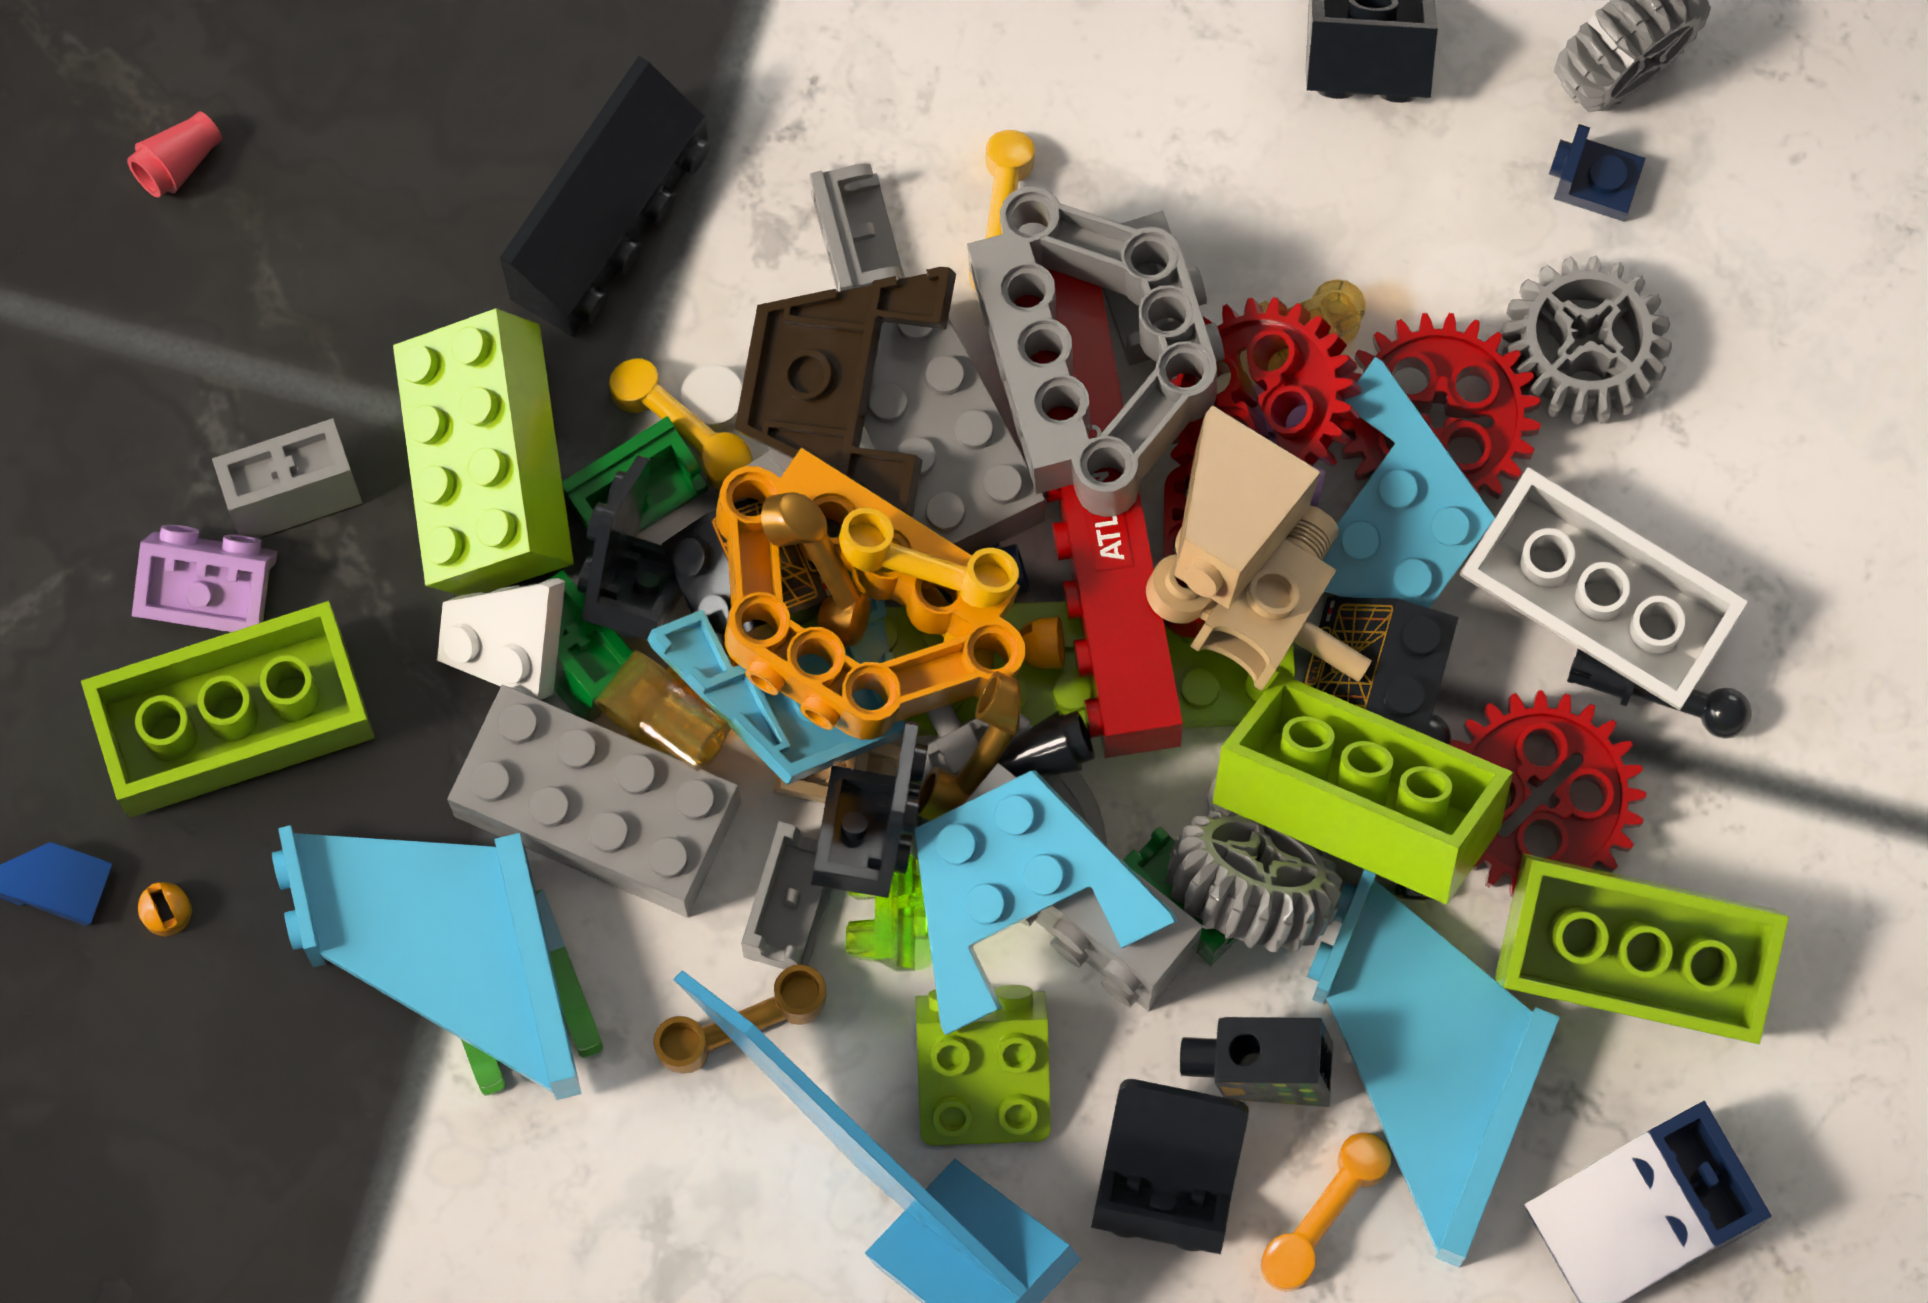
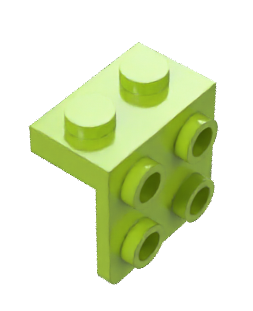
(988, 1076)

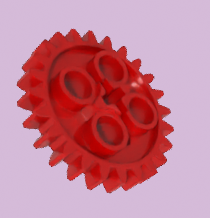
(1444, 360)
(1309, 377)
(1580, 835)

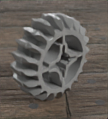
(1626, 48)
(1602, 358)
(1253, 882)

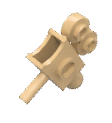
(1269, 610)

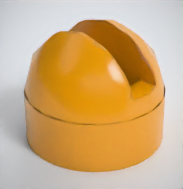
(1044, 643)
(178, 903)

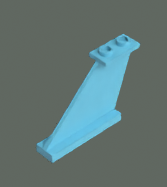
(440, 933)
(1436, 1052)

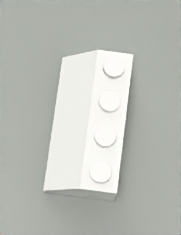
(1604, 588)

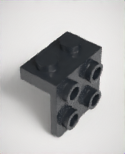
(627, 578)
(870, 823)
(1170, 1165)

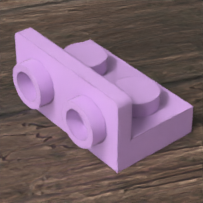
(202, 579)

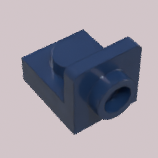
(1596, 175)

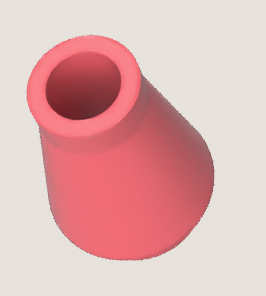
(172, 155)

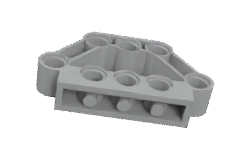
(1107, 257)

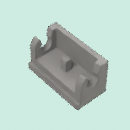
(855, 226)
(287, 480)
(786, 905)

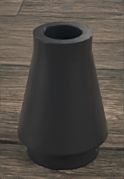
(1050, 747)

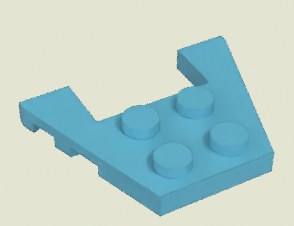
(1413, 513)
(765, 721)
(1005, 863)

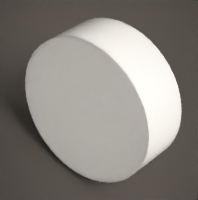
(712, 395)

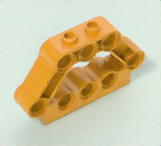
(906, 683)

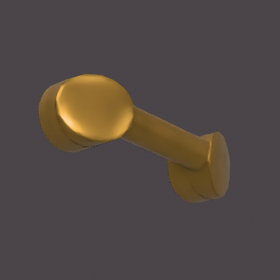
(797, 519)
(1000, 708)
(797, 998)

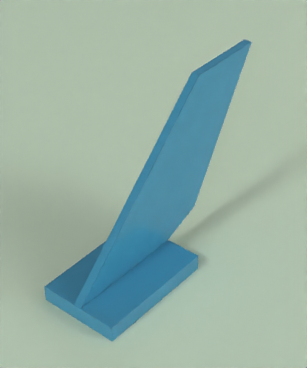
(956, 1235)

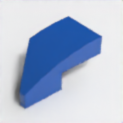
(55, 881)

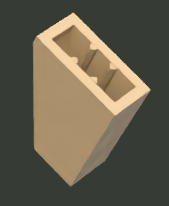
(1237, 507)

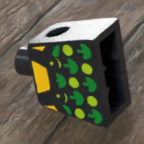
(1291, 1062)

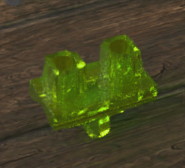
(896, 924)

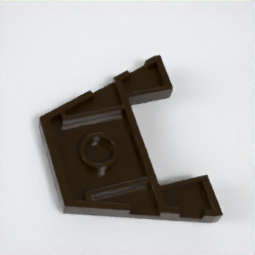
(815, 372)

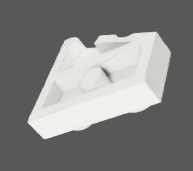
(506, 635)

